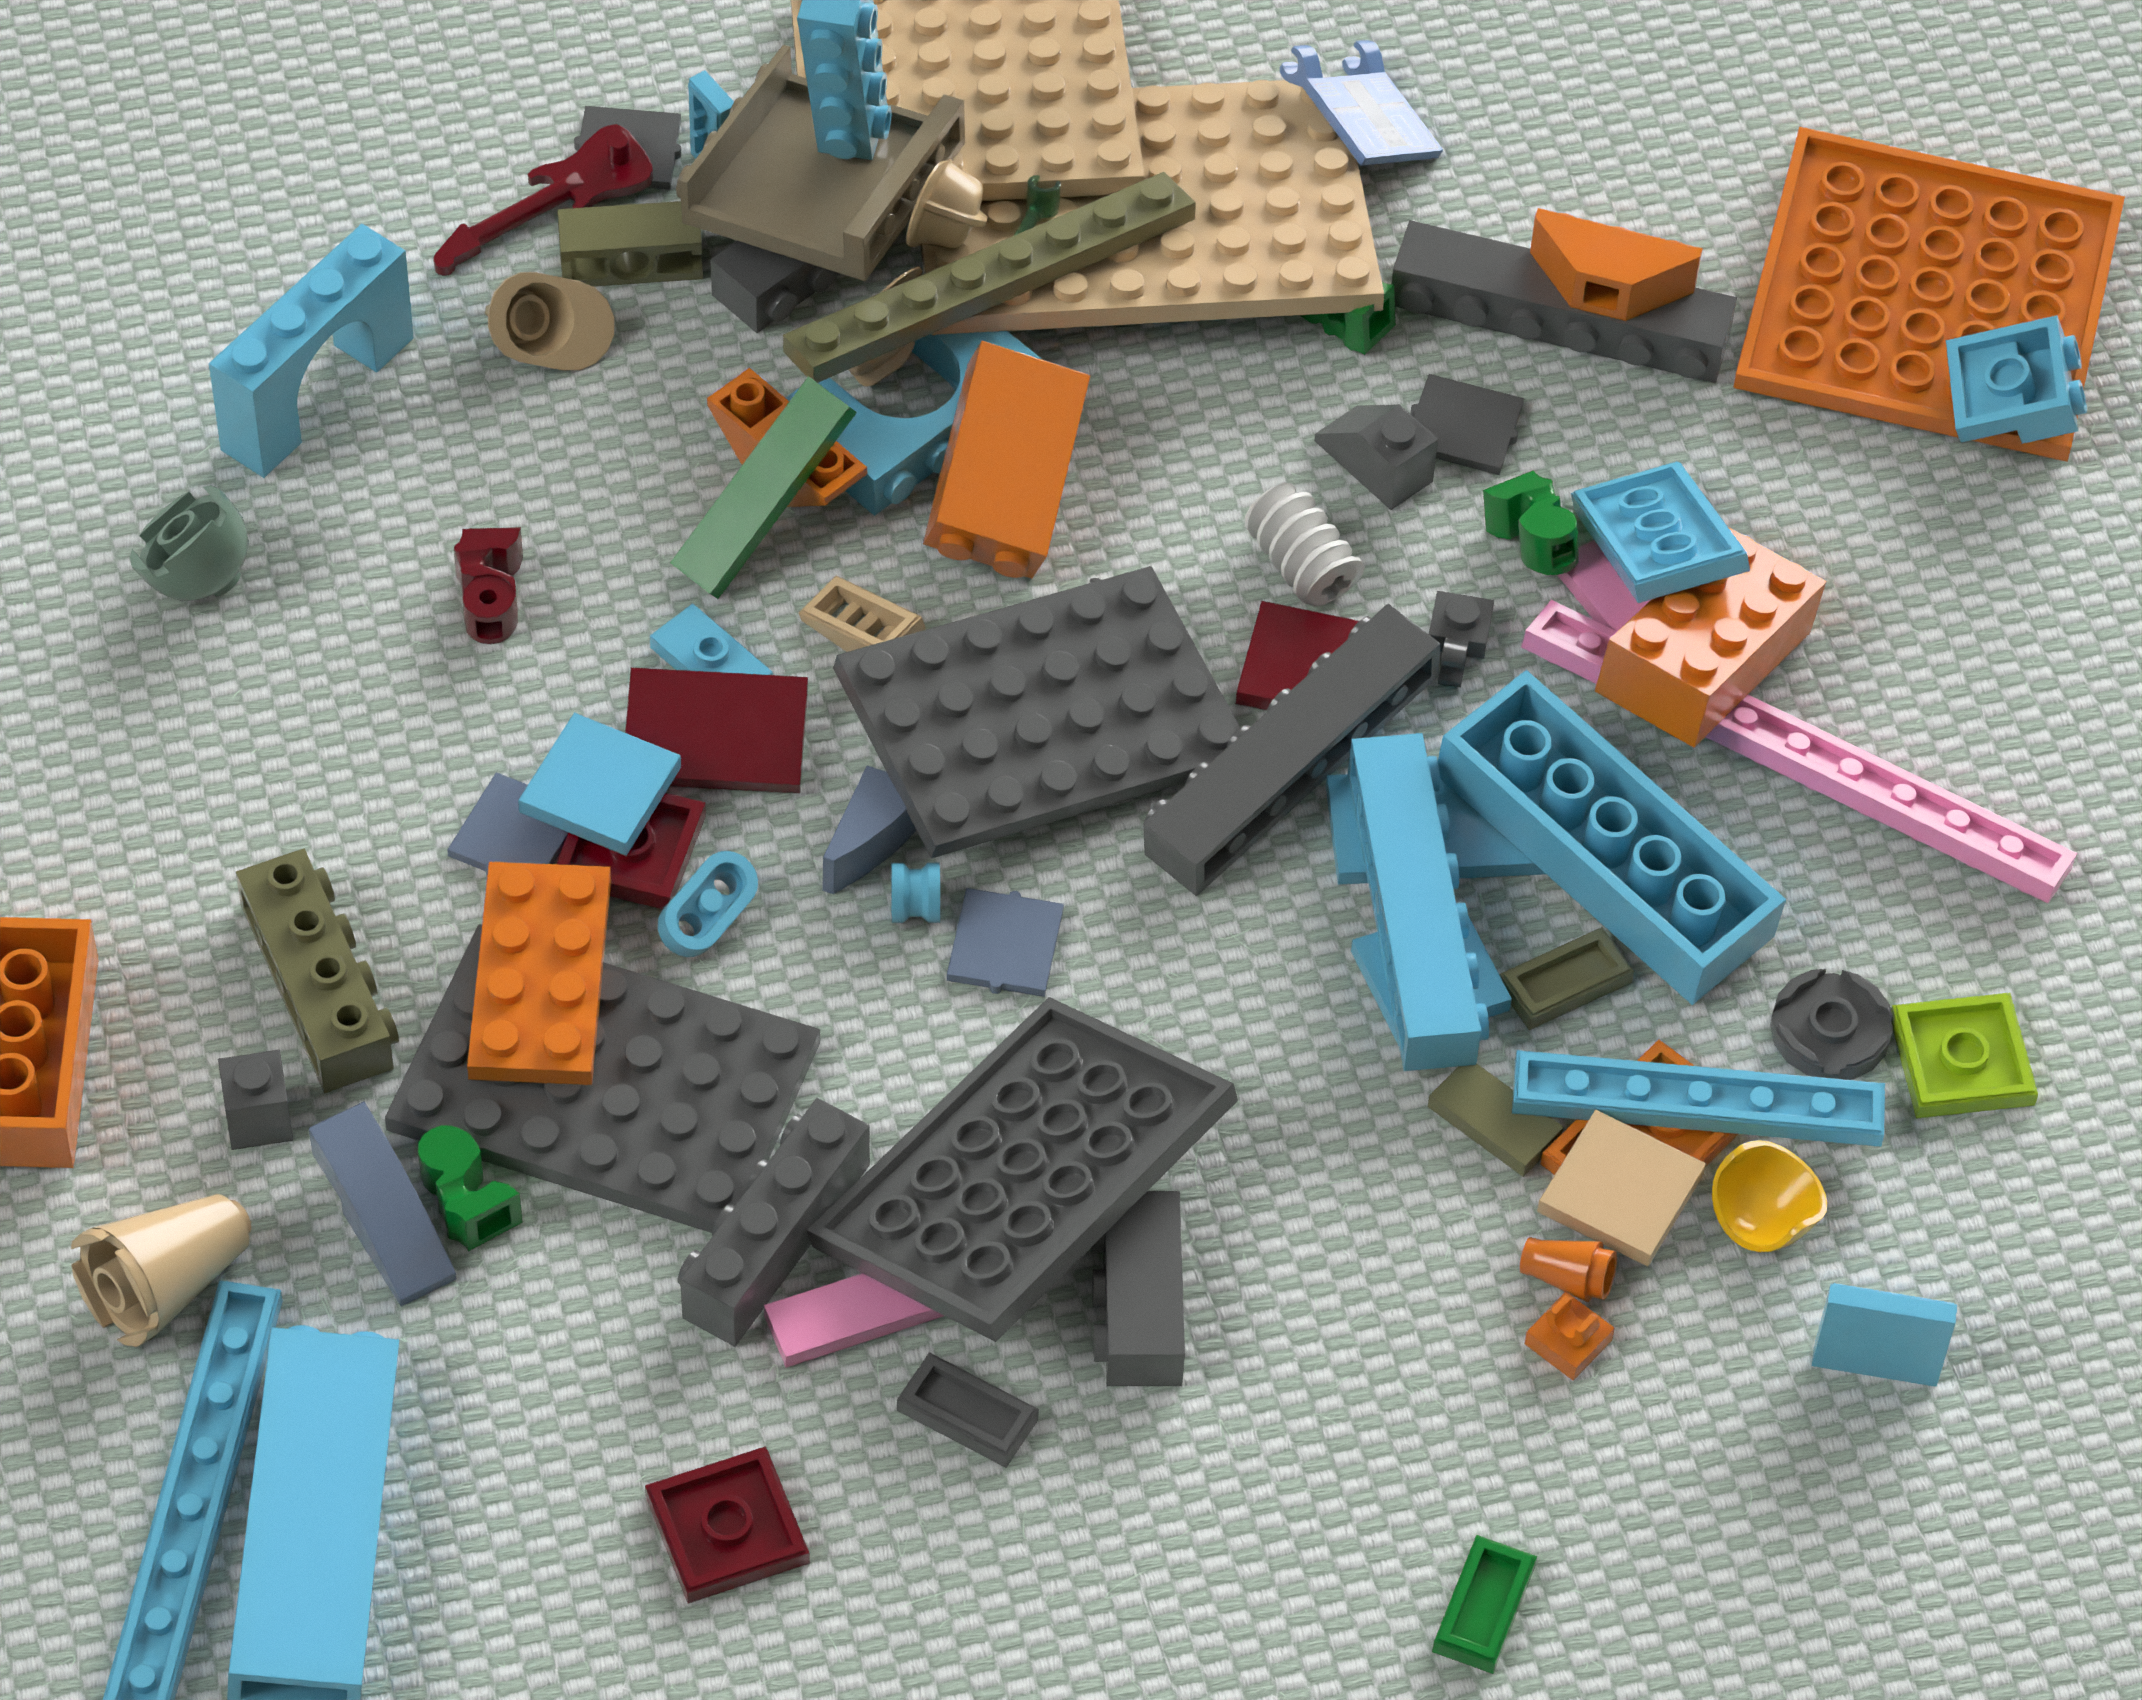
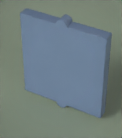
(501, 833)
(1005, 942)

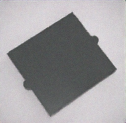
(653, 131)
(1469, 421)

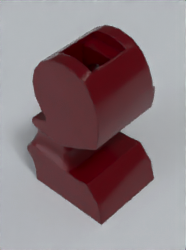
(485, 571)

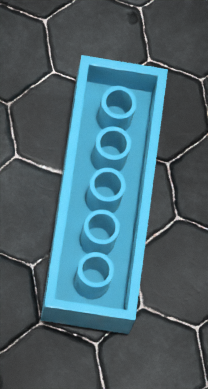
(1609, 837)

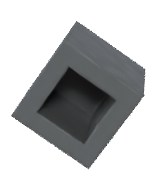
(255, 1099)

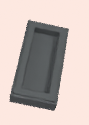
(967, 1410)

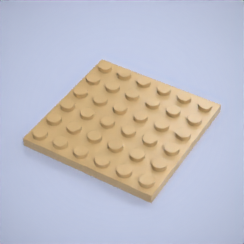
(1037, 85)

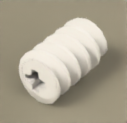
(1303, 544)

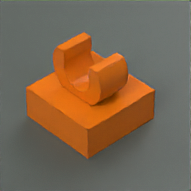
(1569, 1336)

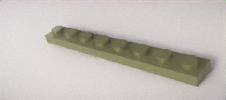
(988, 277)

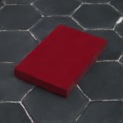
(725, 726)

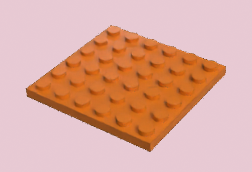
(1906, 249)

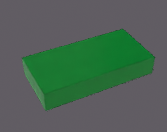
(1484, 1604)

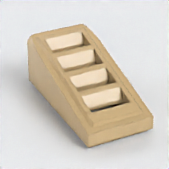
(877, 611)

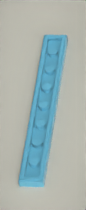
(194, 1494)

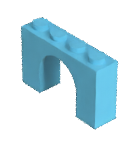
(351, 293)
(910, 449)

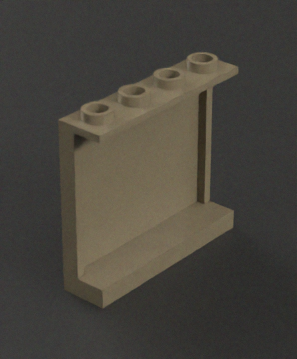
(777, 192)

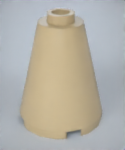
(157, 1262)

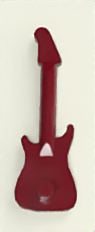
(603, 168)

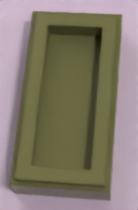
(1566, 978)
(1483, 1111)

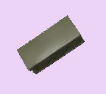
(628, 244)

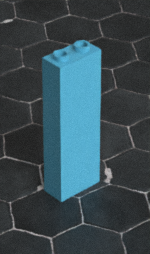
(313, 1516)

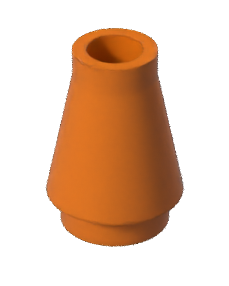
(1571, 1266)

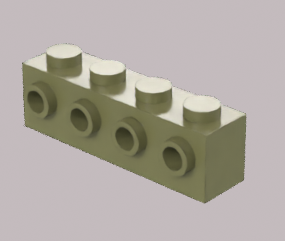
(316, 969)

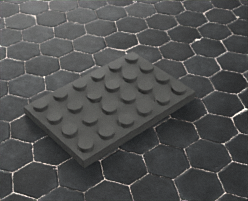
(1038, 710)
(676, 1103)
(1022, 1168)

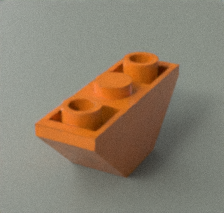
(1611, 267)
(746, 412)

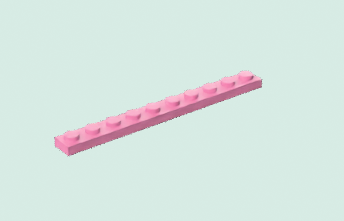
(1839, 770)

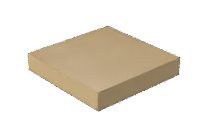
(1621, 1187)

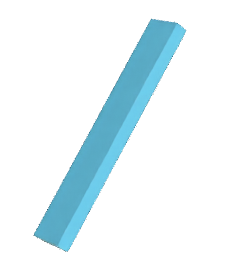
(1699, 1098)

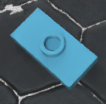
(707, 109)
(699, 644)

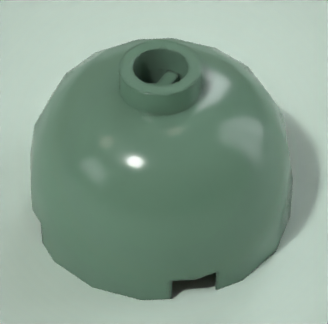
(193, 547)

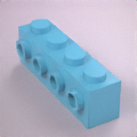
(844, 76)

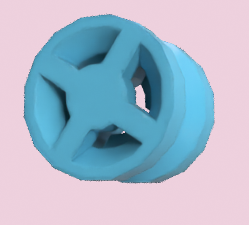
(915, 892)

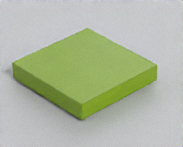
(1963, 1055)

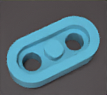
(704, 906)

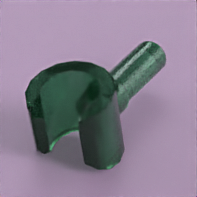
(1039, 203)

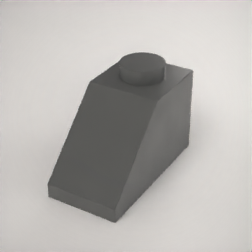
(1382, 450)

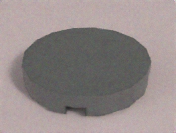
(1831, 1024)

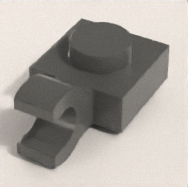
(1462, 630)

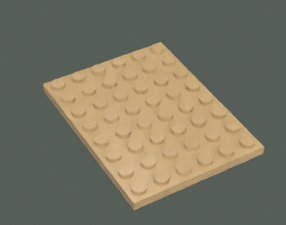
(1271, 233)

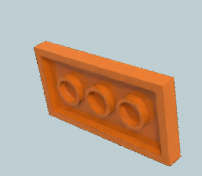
(539, 973)

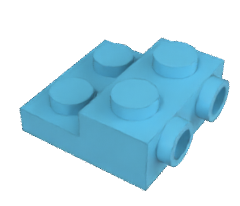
(2016, 381)

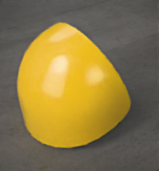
(1766, 1196)

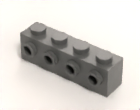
(767, 1229)

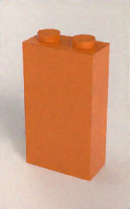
(1006, 460)

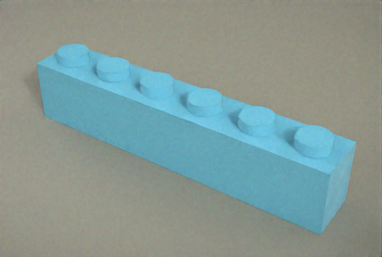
(1415, 902)

